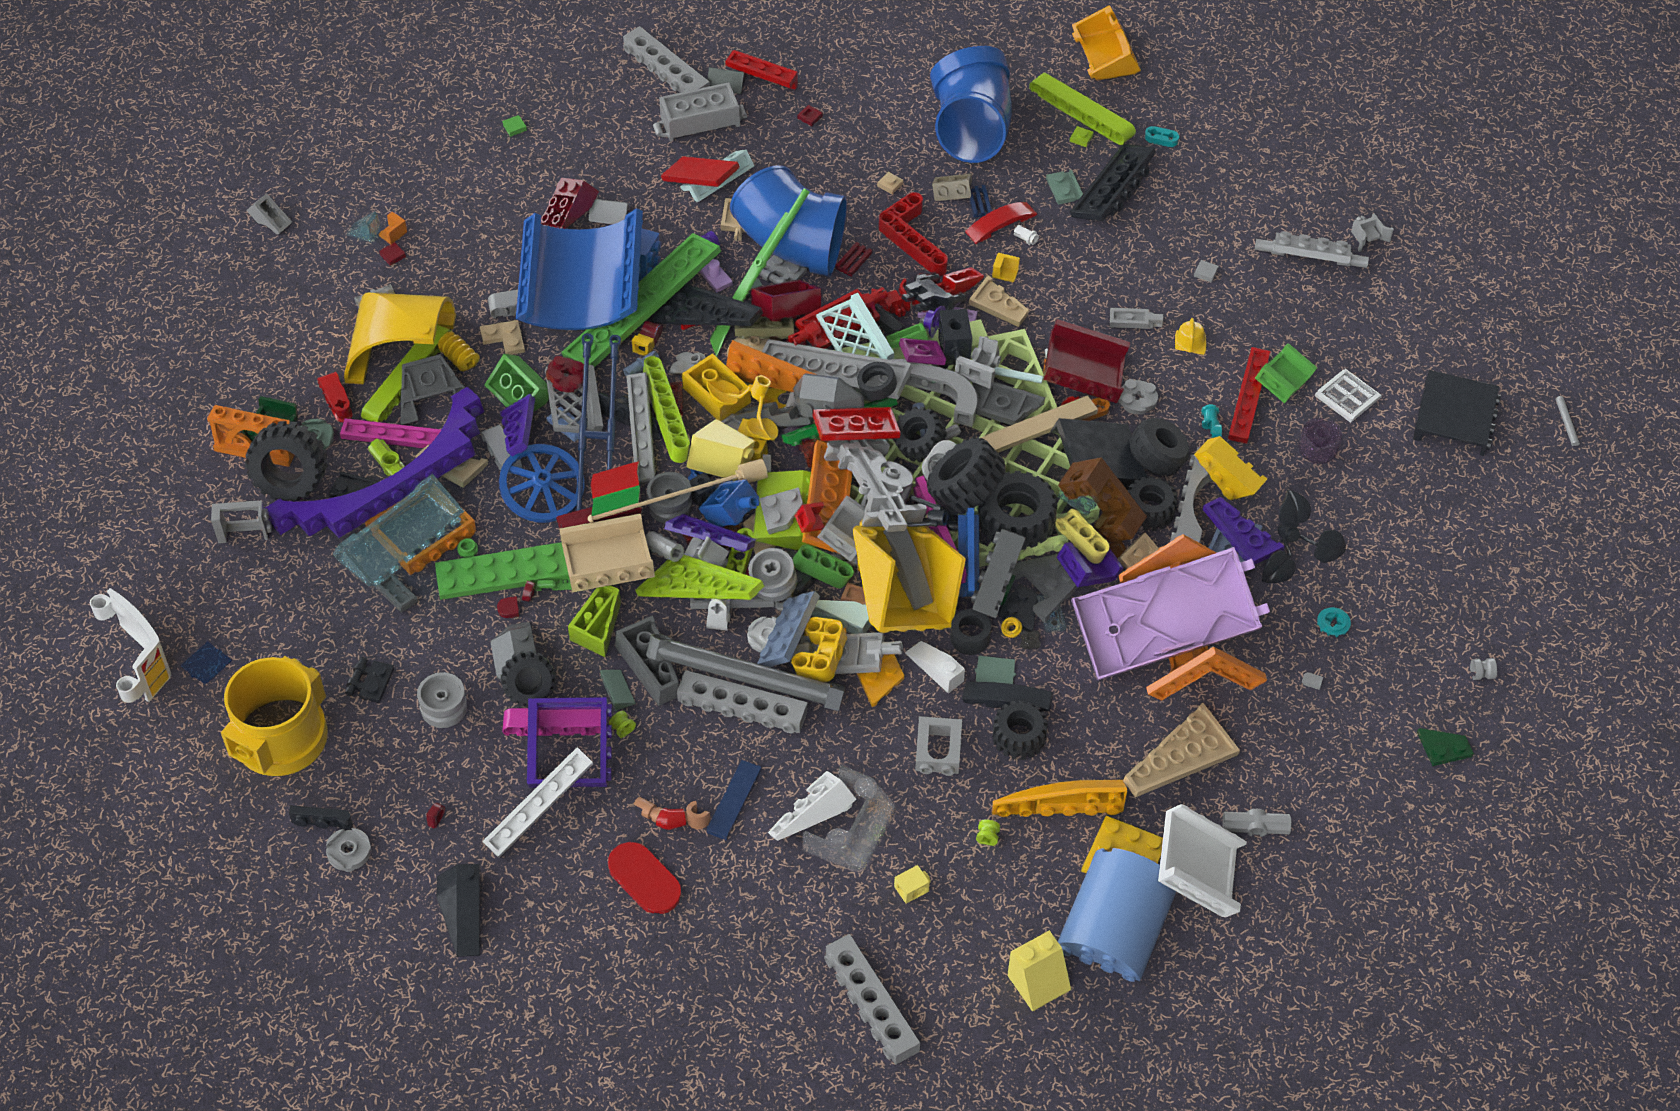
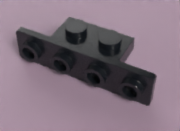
(622, 412)

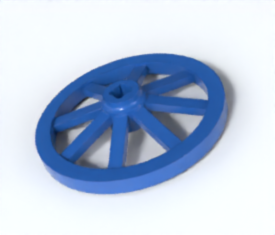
(538, 484)

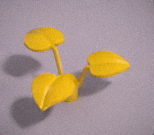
(729, 394)

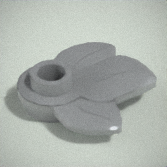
(685, 361)

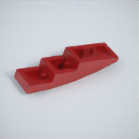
(958, 281)

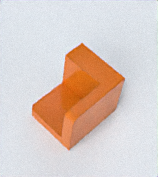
(395, 230)

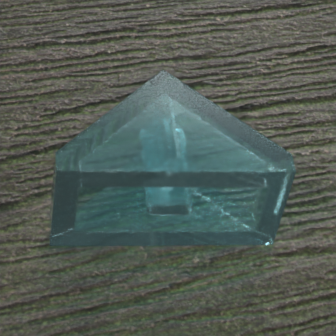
(366, 228)

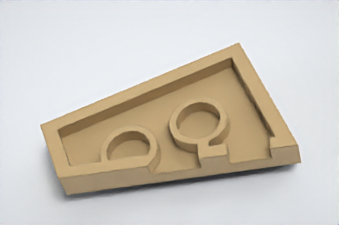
(998, 303)

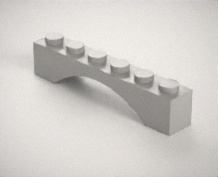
(1187, 522)

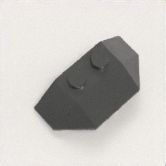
(824, 392)
(511, 641)

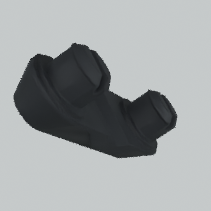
(888, 322)

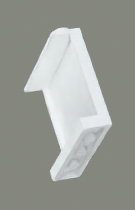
(1199, 860)

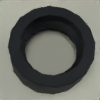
(874, 369)

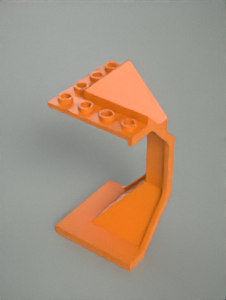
(1196, 663)

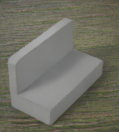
(608, 211)

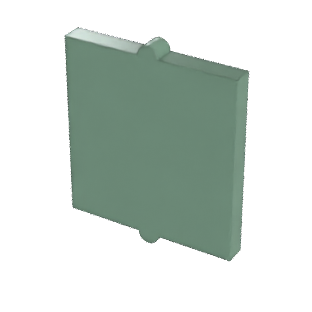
(995, 670)

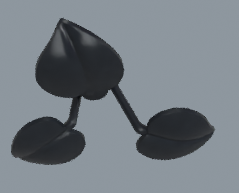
(1296, 510)

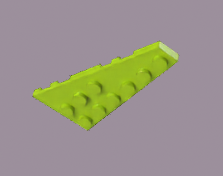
(699, 579)

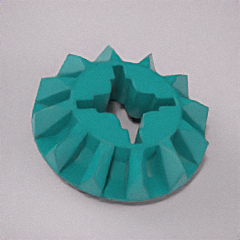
(1328, 615)

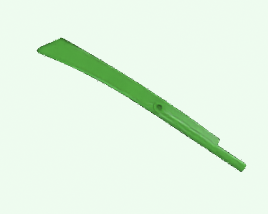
(759, 263)

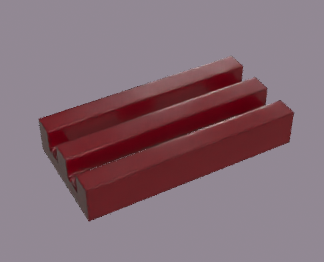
(861, 249)

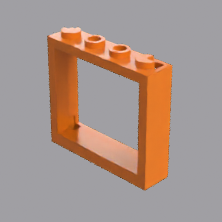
(435, 551)

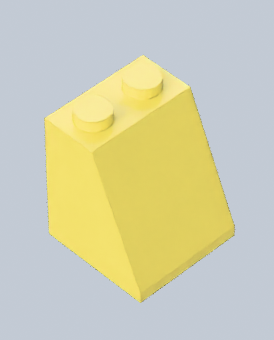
(719, 450)
(1039, 970)

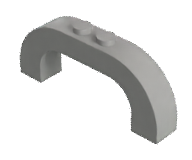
(946, 383)

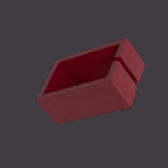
(786, 299)

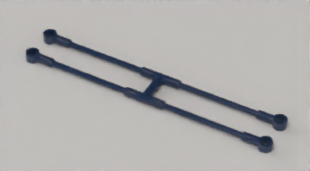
(583, 433)

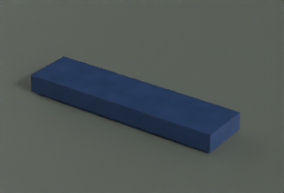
(734, 800)

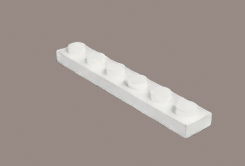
(537, 802)

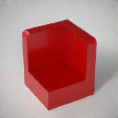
(809, 518)

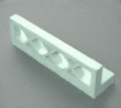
(700, 192)

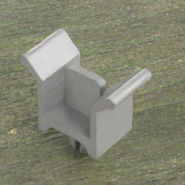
(1370, 230)
(707, 551)

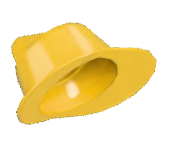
(1191, 337)

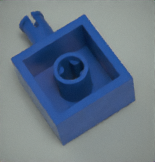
(649, 252)
(729, 503)

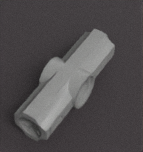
(1257, 822)

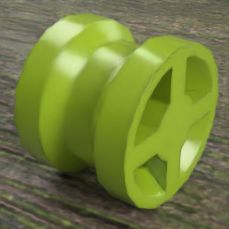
(622, 724)
(988, 832)

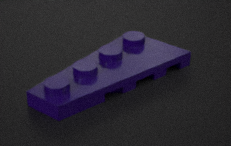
(517, 423)
(701, 529)
(1240, 532)

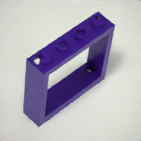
(537, 704)

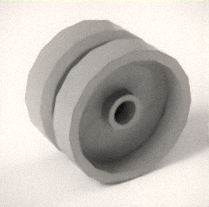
(776, 572)
(442, 700)

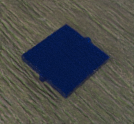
(206, 663)

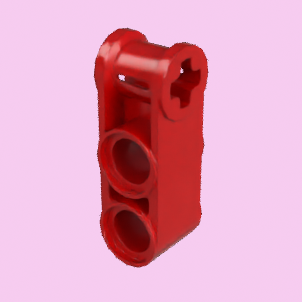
(335, 396)

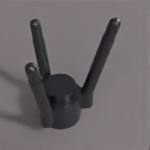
(935, 517)

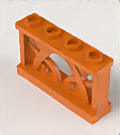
(236, 443)

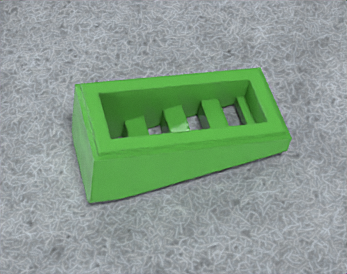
(913, 332)

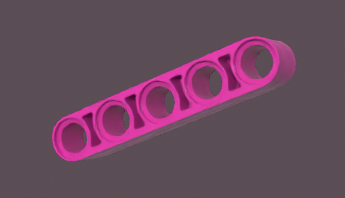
(554, 722)

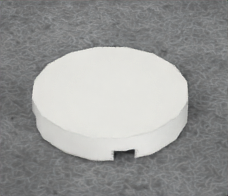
(759, 632)

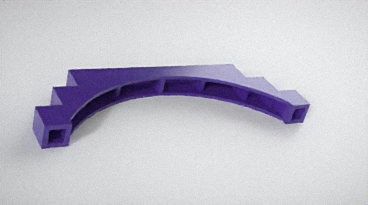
(351, 510)

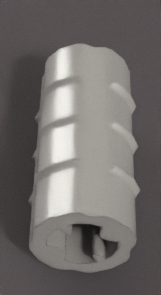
(664, 546)

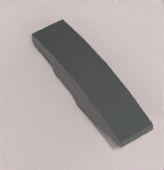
(781, 417)
(910, 568)

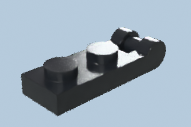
(320, 817)

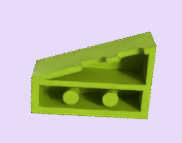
(596, 620)

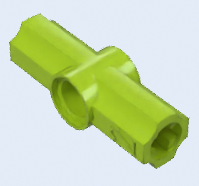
(385, 457)

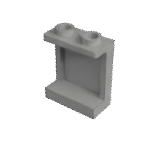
(839, 528)

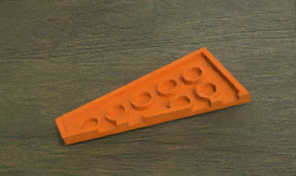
(750, 363)

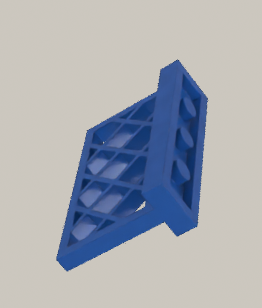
(969, 548)

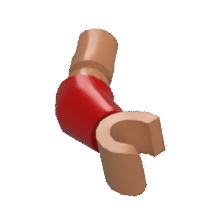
(673, 818)

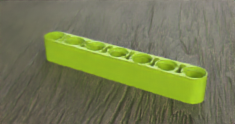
(1083, 109)
(389, 393)
(666, 410)

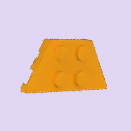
(881, 683)

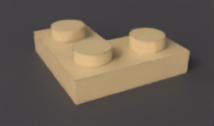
(508, 332)

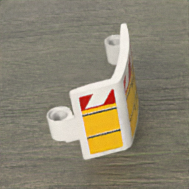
(151, 664)

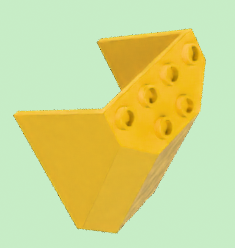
(884, 595)

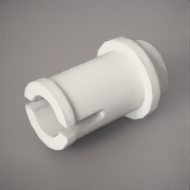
(1030, 237)

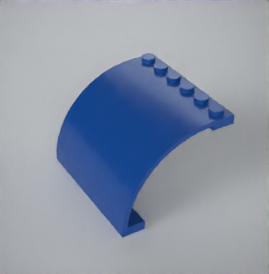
(579, 275)

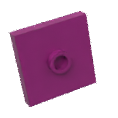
(922, 351)

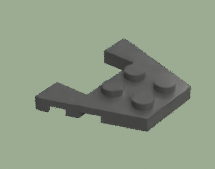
(425, 380)
(1050, 579)

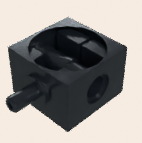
(954, 335)

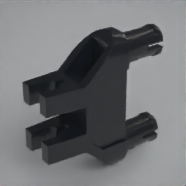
(930, 295)

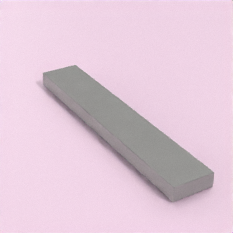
(641, 426)

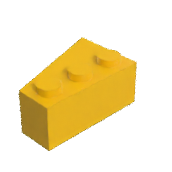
(1228, 470)

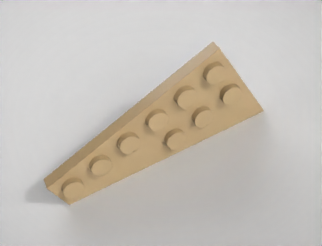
(1186, 750)

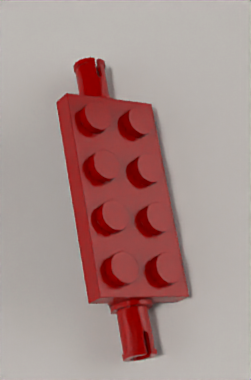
(812, 331)

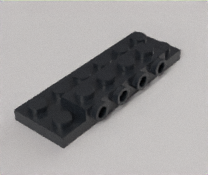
(1114, 183)

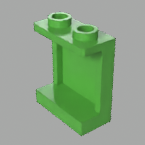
(1286, 373)

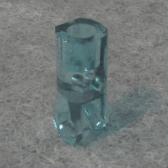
(1082, 503)

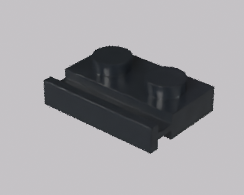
(349, 483)

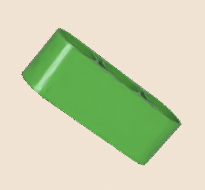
(823, 566)

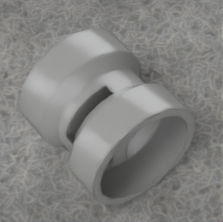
(1484, 668)

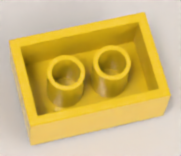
(713, 369)

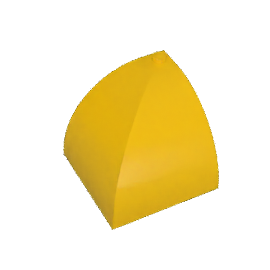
(394, 318)

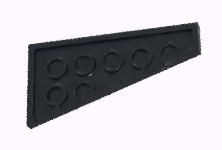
(702, 307)

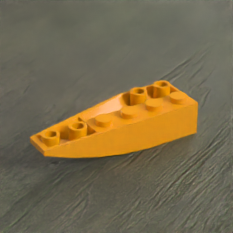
(1065, 798)

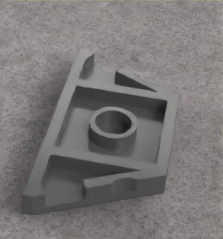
(1006, 403)

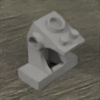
(981, 367)

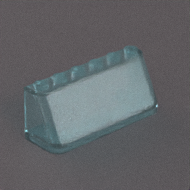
(399, 532)

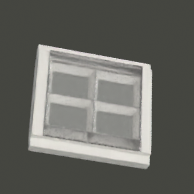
(1347, 395)

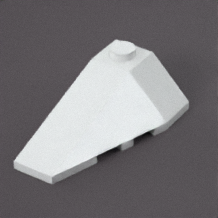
(826, 799)

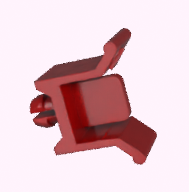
(894, 302)

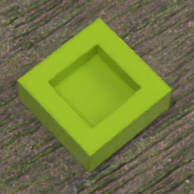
(1081, 136)

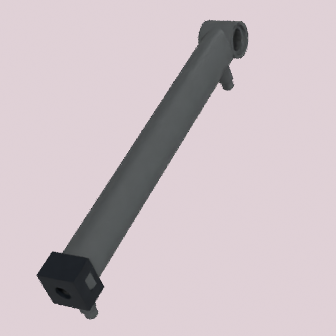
(664, 648)

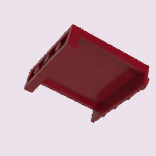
(1085, 360)

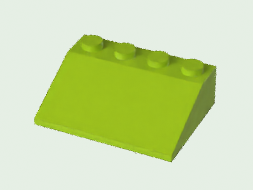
(773, 484)

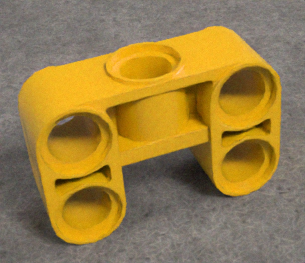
(831, 640)

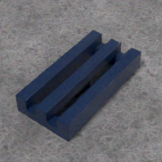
(976, 190)

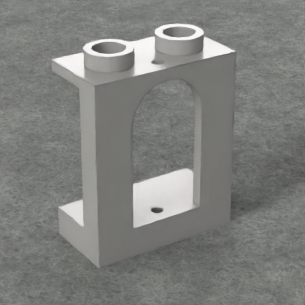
(221, 527)
(942, 727)

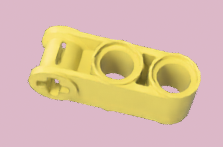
(1078, 527)

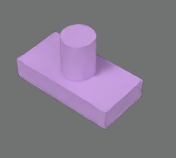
(716, 276)

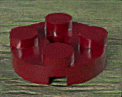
(562, 365)

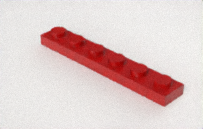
(1248, 396)

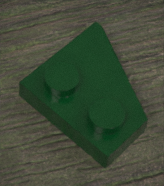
(1444, 746)

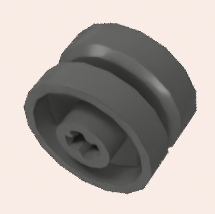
(672, 507)

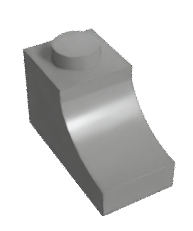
(268, 213)

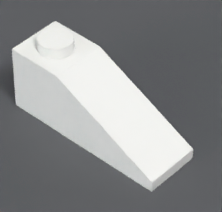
(937, 665)

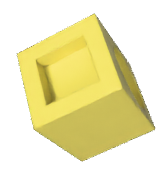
(912, 884)

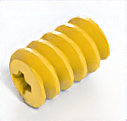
(458, 351)

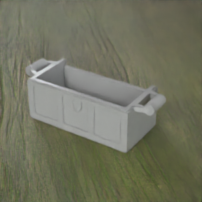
(698, 111)

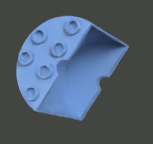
(1117, 913)

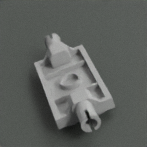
(1313, 248)
(860, 654)

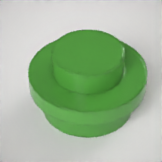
(467, 548)

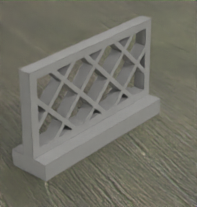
(593, 406)

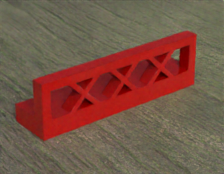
(762, 69)

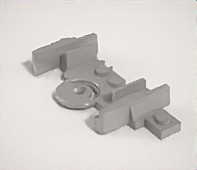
(884, 489)

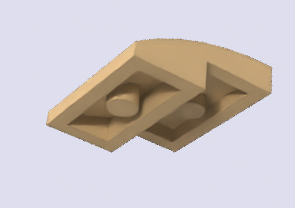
(1139, 549)

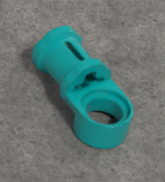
(1210, 420)

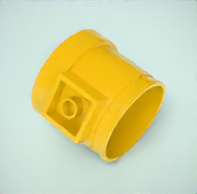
(281, 747)

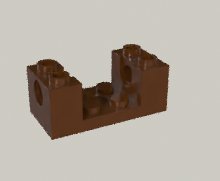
(1120, 511)

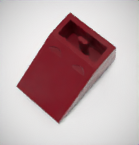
(569, 203)

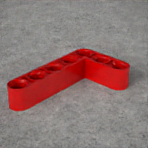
(894, 226)

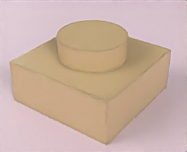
(890, 183)

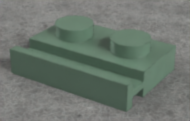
(1064, 187)

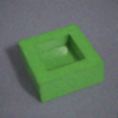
(514, 125)

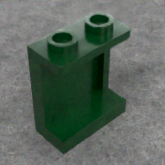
(276, 409)

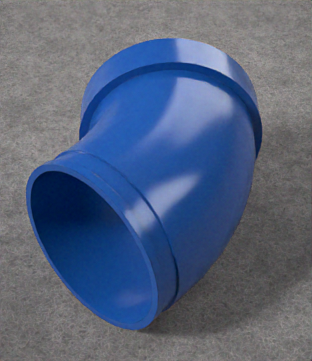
(972, 102)
(816, 230)

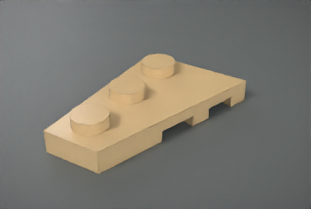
(465, 471)

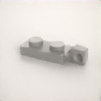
(1134, 318)

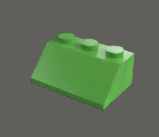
(514, 380)

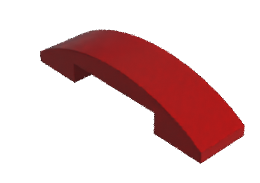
(998, 219)

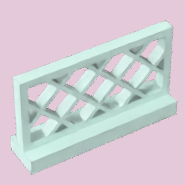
(867, 325)

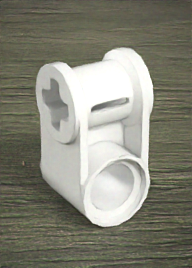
(718, 614)

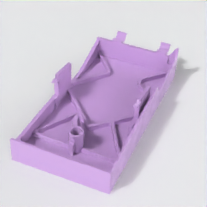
(1167, 613)

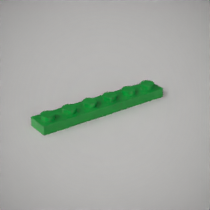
(795, 437)

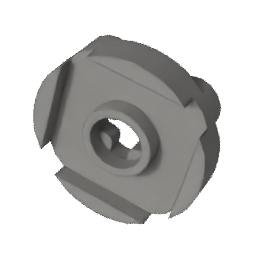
(1142, 388)
(348, 861)

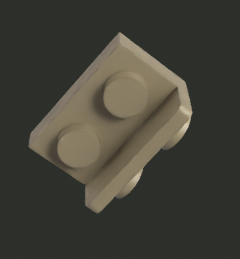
(952, 187)

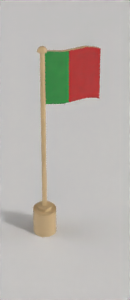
(619, 487)

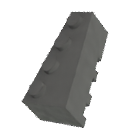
(998, 573)
(655, 675)

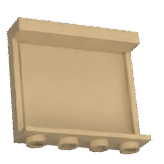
(606, 553)

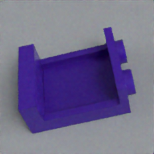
(1087, 573)

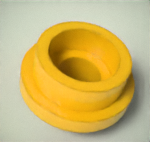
(1009, 622)

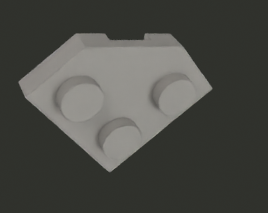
(781, 509)

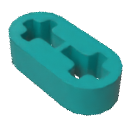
(1161, 136)

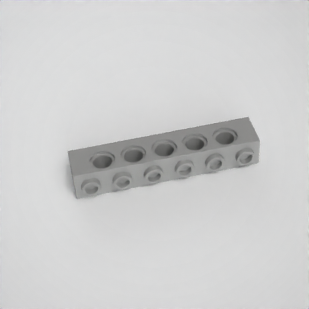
(662, 61)
(734, 694)
(847, 951)

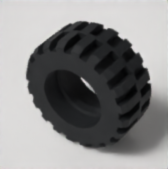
(966, 475)
(272, 479)
(1025, 490)

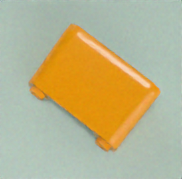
(1105, 45)

